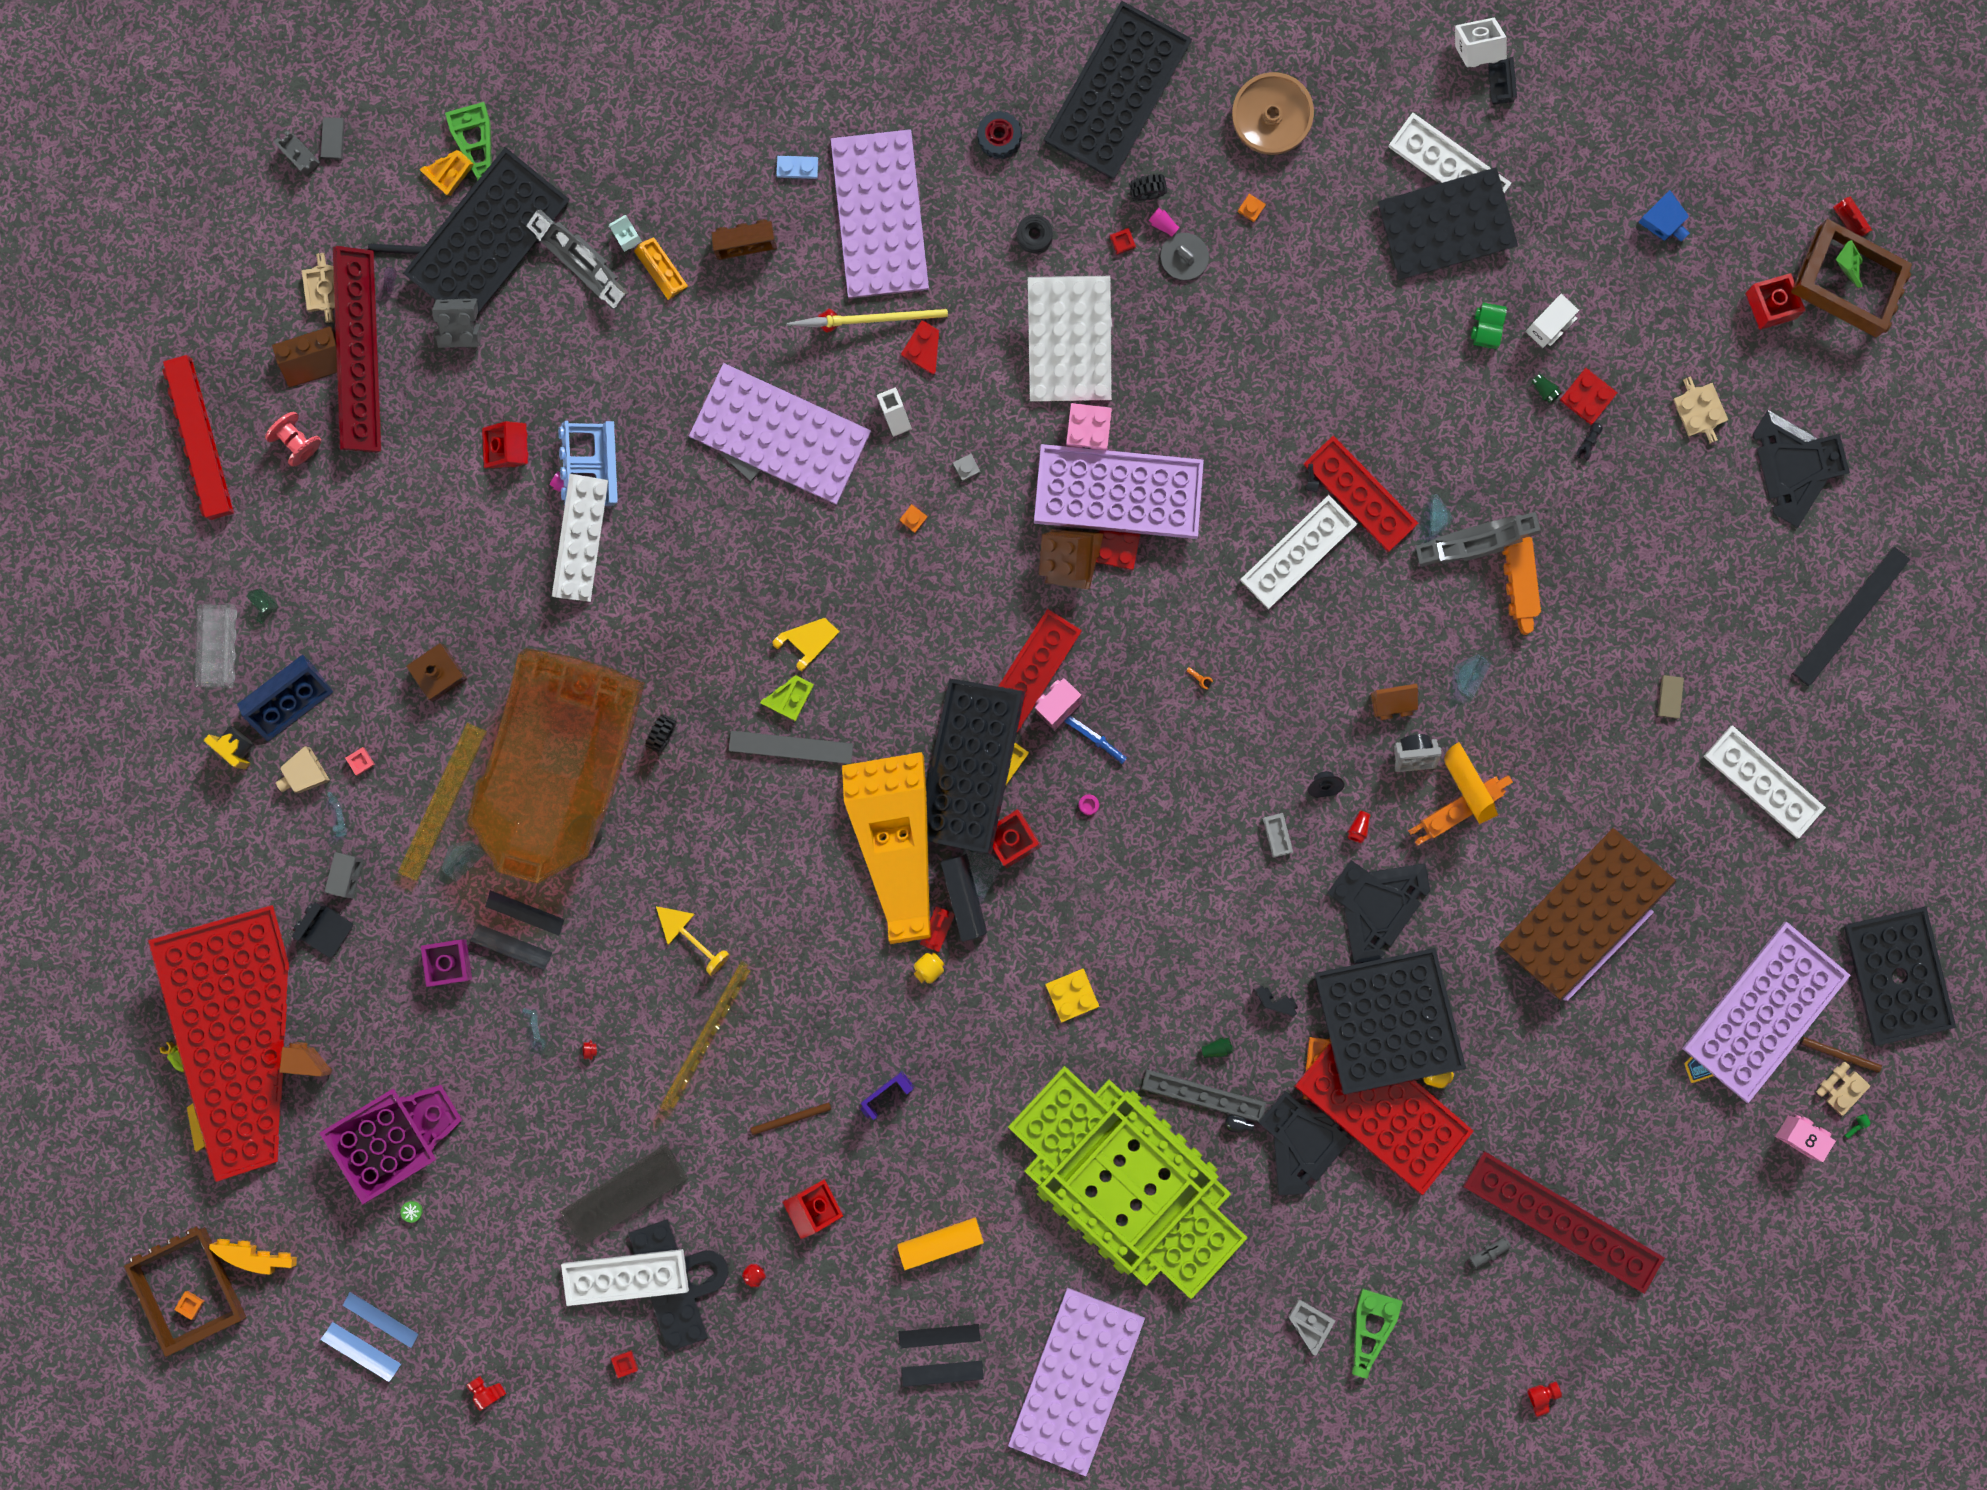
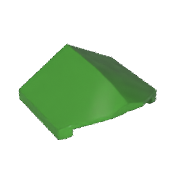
(1849, 262)

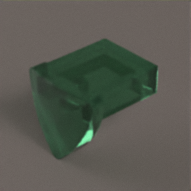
(263, 603)

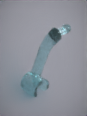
(339, 829)
(534, 1024)

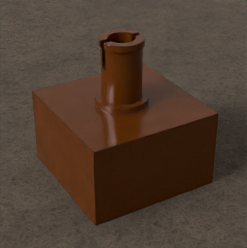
(436, 672)

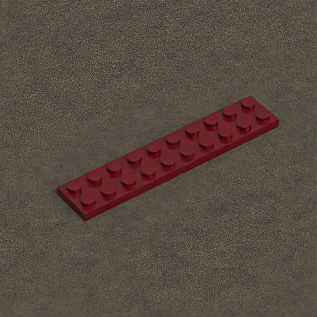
(356, 349)
(1563, 1222)

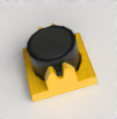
(231, 746)

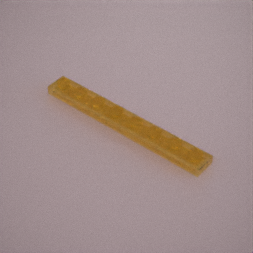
(442, 802)
(702, 1043)

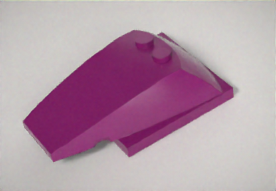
(390, 1139)

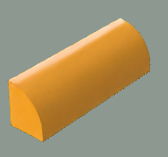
(1470, 784)
(940, 1243)

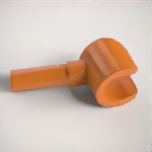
(1200, 678)

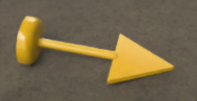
(674, 922)

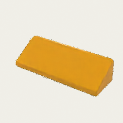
(660, 268)

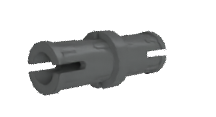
(1490, 1252)

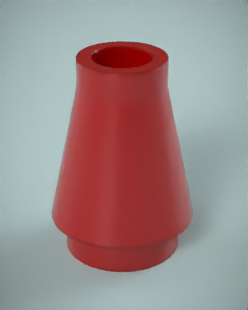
(1359, 828)

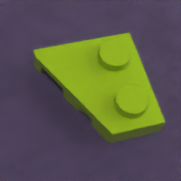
(790, 697)

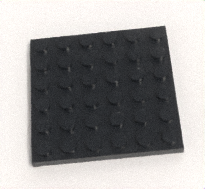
(1389, 1021)

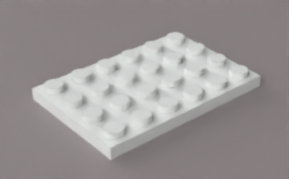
(1069, 338)

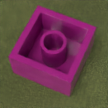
(446, 962)

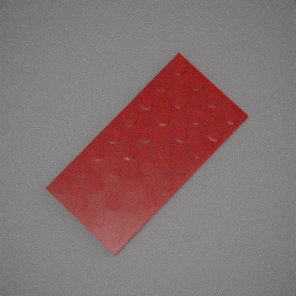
(1394, 1122)

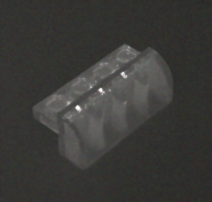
(215, 646)

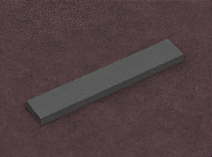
(791, 747)
(1203, 1095)

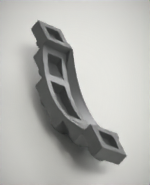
(578, 258)
(1479, 540)

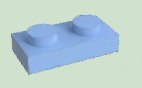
(797, 167)

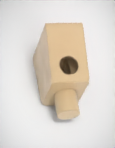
(302, 772)

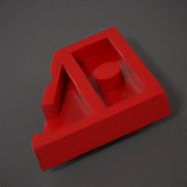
(923, 347)

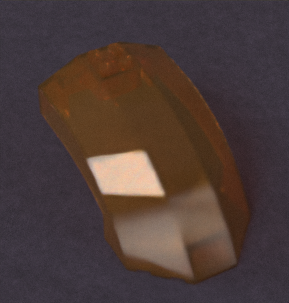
(553, 763)

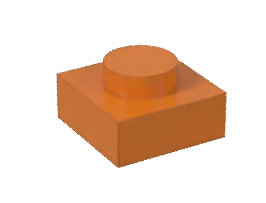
(1251, 207)
(913, 518)
(189, 1305)

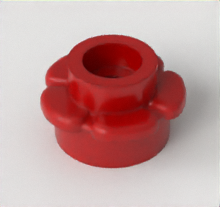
(589, 1050)

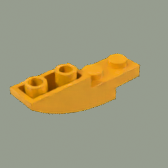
(245, 1257)

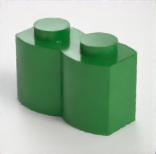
(1489, 325)

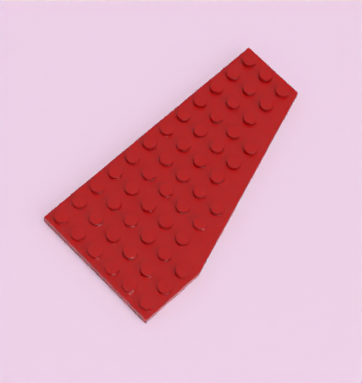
(229, 1024)

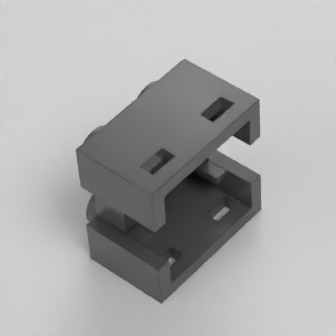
(456, 323)

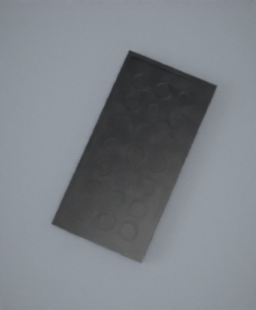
(1117, 90)
(486, 233)
(971, 764)

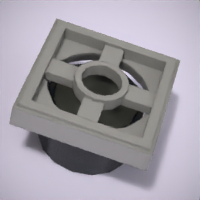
(1416, 753)

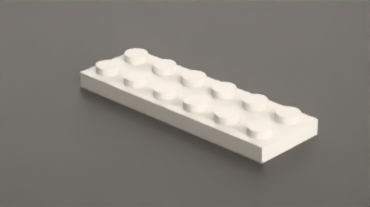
(1436, 153)
(579, 538)
(1298, 552)
(1764, 782)
(625, 1277)

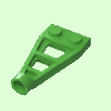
(466, 119)
(1379, 1305)

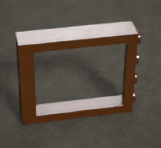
(1833, 304)
(152, 1309)

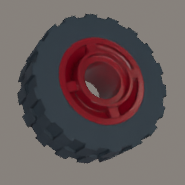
(1003, 146)

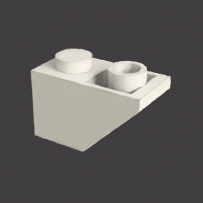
(894, 412)

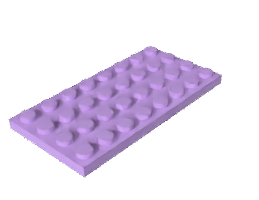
(879, 214)
(780, 433)
(1118, 491)
(1766, 1012)
(1076, 1381)

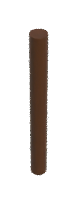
(1841, 1054)
(791, 1118)

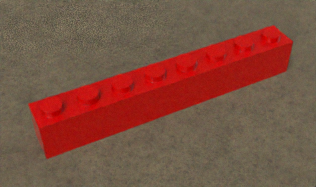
(198, 437)

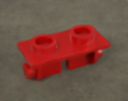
(1852, 217)
(939, 926)

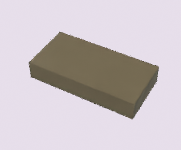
(1670, 696)

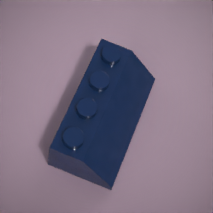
(284, 698)

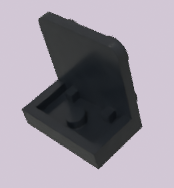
(322, 929)

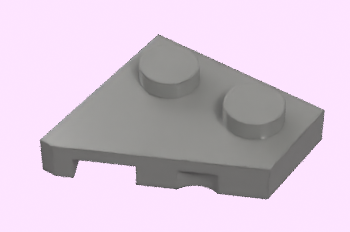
(1311, 1325)

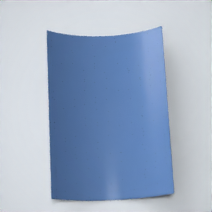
(363, 1352)

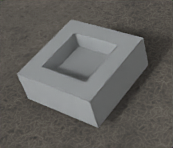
(966, 467)

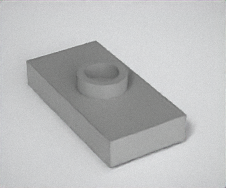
(1277, 835)

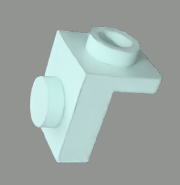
(625, 233)

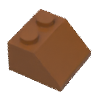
(1395, 700)
(303, 1060)

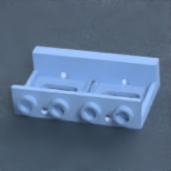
(601, 464)

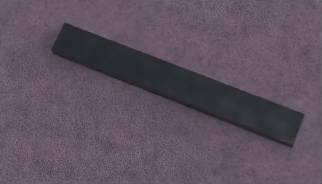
(1851, 616)

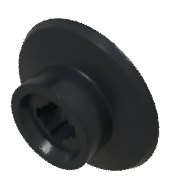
(1325, 785)

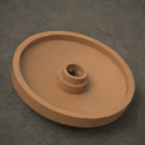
(1272, 113)

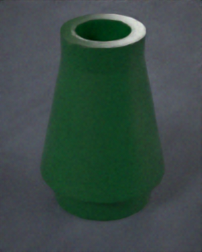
(1546, 388)
(1219, 1048)

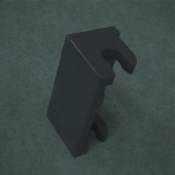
(1502, 81)

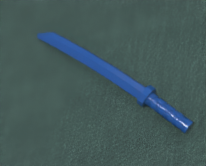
(1100, 741)

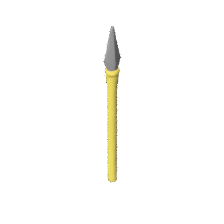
(839, 320)

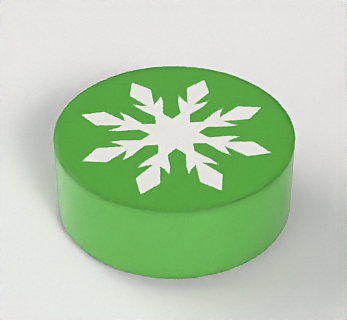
(411, 1211)

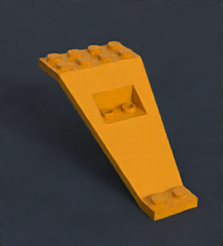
(888, 801)

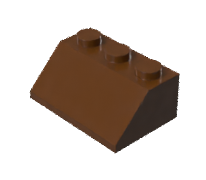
(744, 239)
(307, 356)

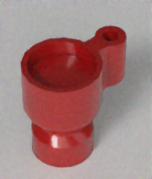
(484, 1395)
(1541, 1396)

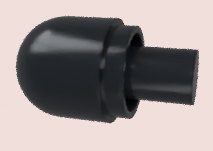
(1237, 1124)

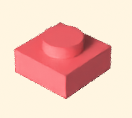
(360, 761)

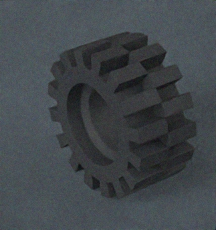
(1148, 187)
(660, 733)

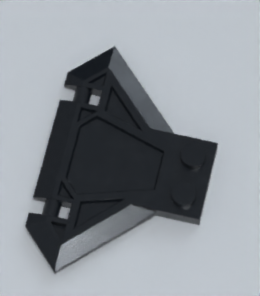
(1796, 465)
(1378, 904)
(1302, 1141)

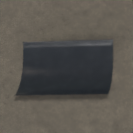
(509, 945)
(940, 1372)

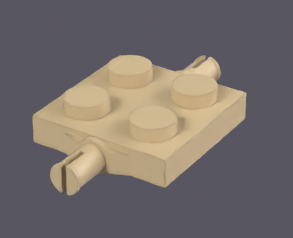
(320, 288)
(1700, 409)

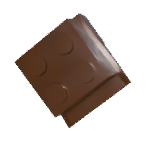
(1069, 557)

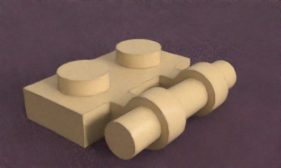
(1847, 1093)

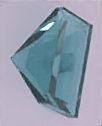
(1438, 515)
(1470, 674)
(461, 858)

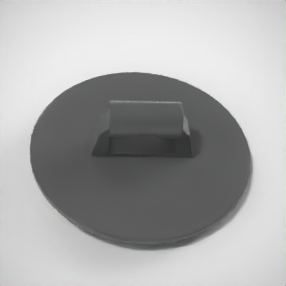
(1184, 256)

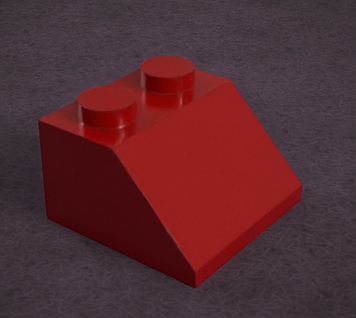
(505, 445)
(812, 1209)

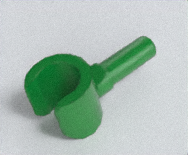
(1863, 1122)

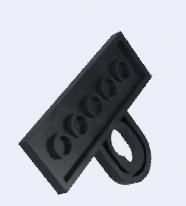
(679, 1312)

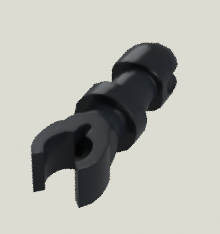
(1590, 441)

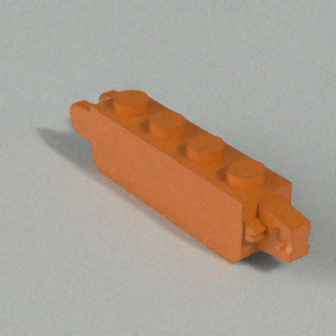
(1522, 584)
(1456, 811)

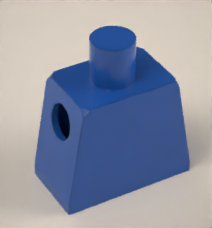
(1666, 218)

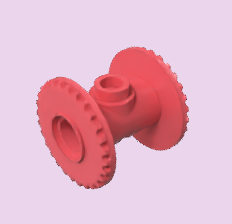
(293, 439)

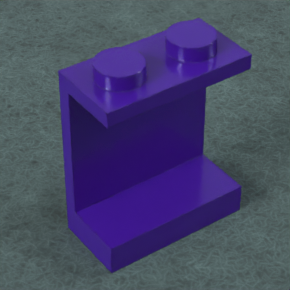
(901, 1079)

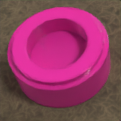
(1088, 804)

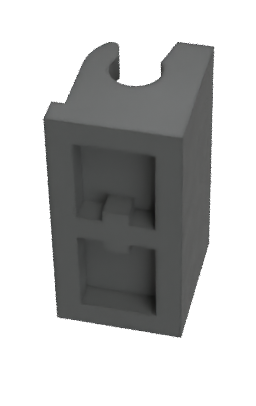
(297, 153)
(344, 875)

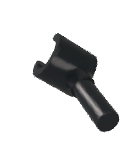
(1312, 485)

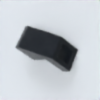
(1283, 1004)

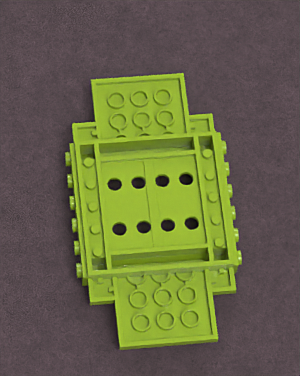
(1078, 1139)

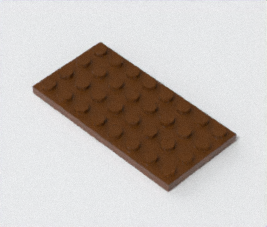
(1587, 913)

